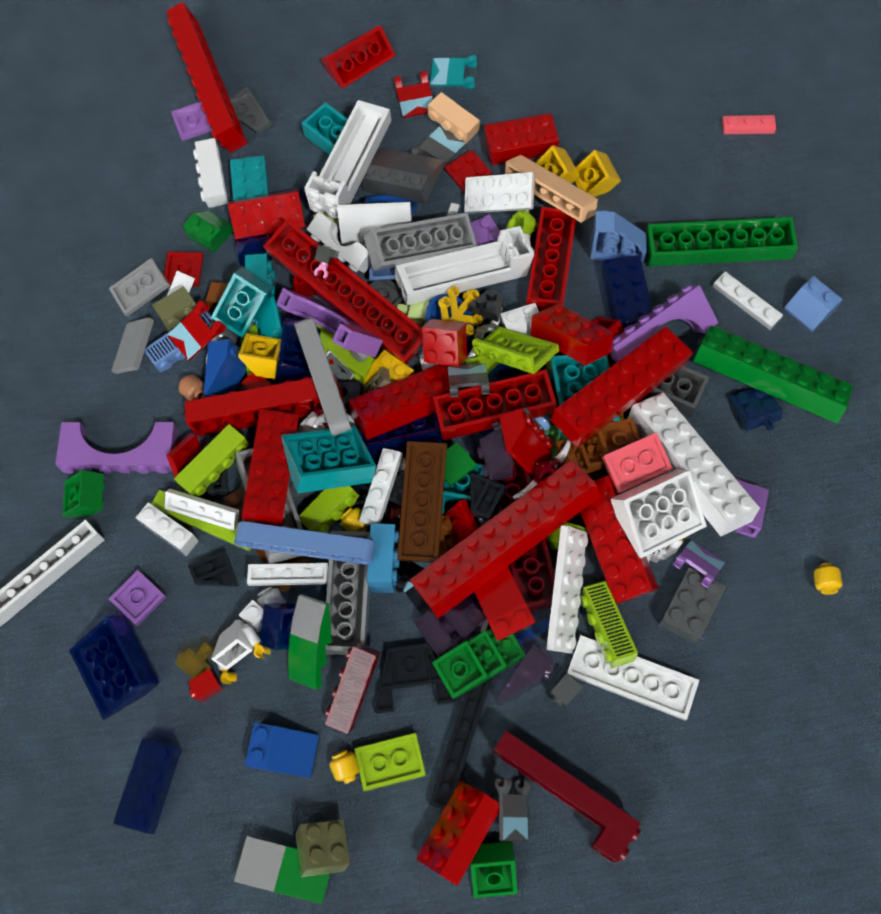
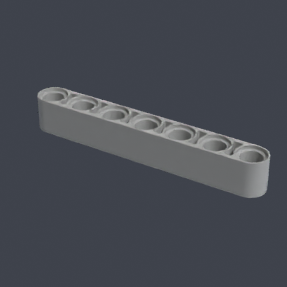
(322, 376)

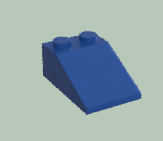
(223, 368)
(282, 750)

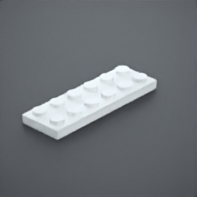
(567, 590)
(637, 681)

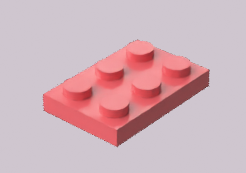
(637, 462)

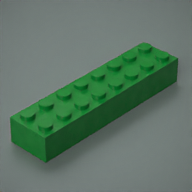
(721, 241)
(774, 374)

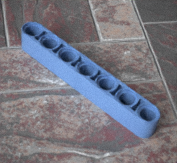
(305, 543)

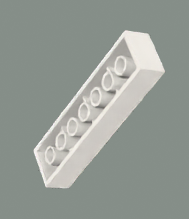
(719, 493)

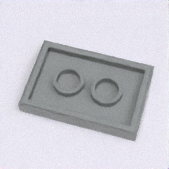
(139, 287)
(132, 345)

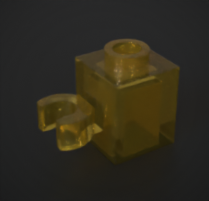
(193, 663)

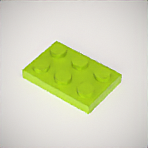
(390, 762)

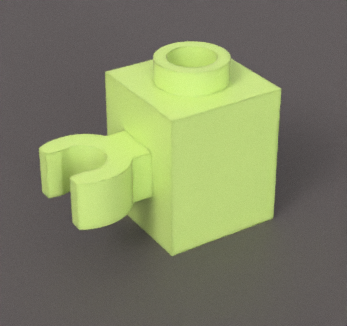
(415, 312)

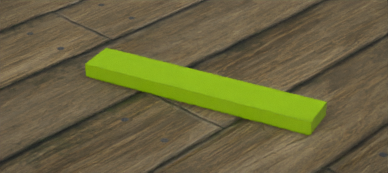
(220, 532)

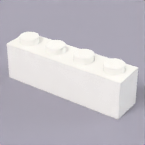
(211, 173)

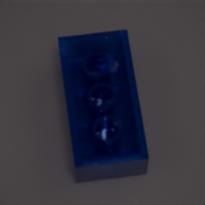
(626, 289)

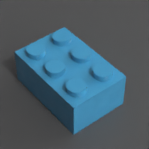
(382, 572)

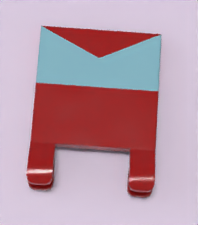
(414, 98)
(193, 333)

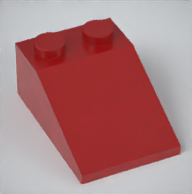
(504, 605)

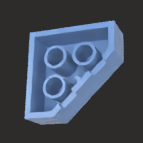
(615, 237)

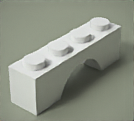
(326, 231)

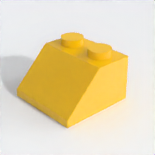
(559, 163)
(596, 174)
(260, 354)
(397, 369)

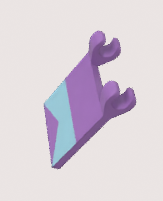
(701, 560)

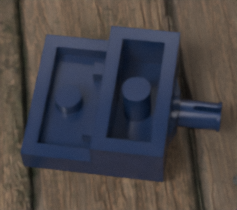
(756, 409)

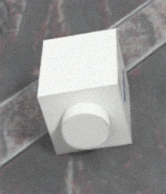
(253, 615)

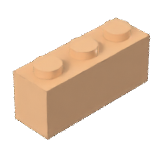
(453, 117)

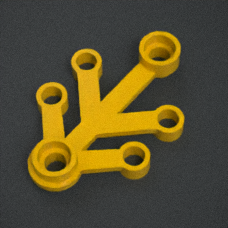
(457, 312)

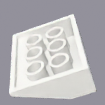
(359, 219)
(659, 511)

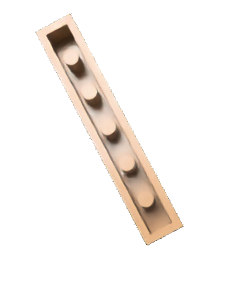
(555, 189)

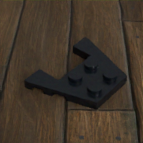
(409, 668)

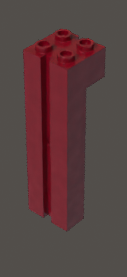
(616, 825)

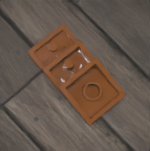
(607, 440)

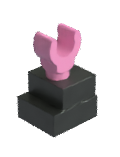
(326, 256)

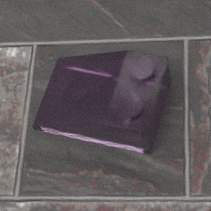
(529, 674)

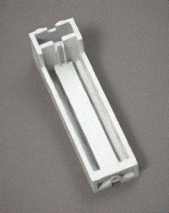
(348, 159)
(466, 268)

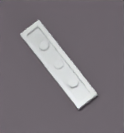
(747, 300)
(381, 487)
(201, 509)
(287, 574)

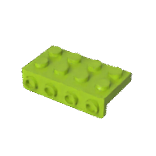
(515, 349)

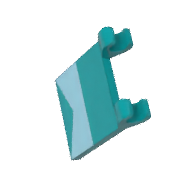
(450, 72)

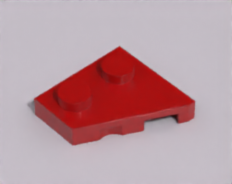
(183, 453)

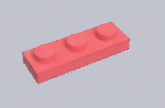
(749, 124)

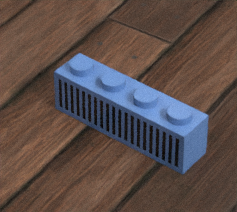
(165, 353)

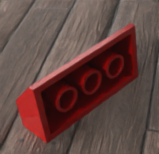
(358, 56)
(525, 439)

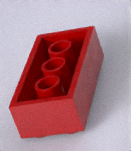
(522, 136)
(265, 213)
(573, 333)
(458, 833)

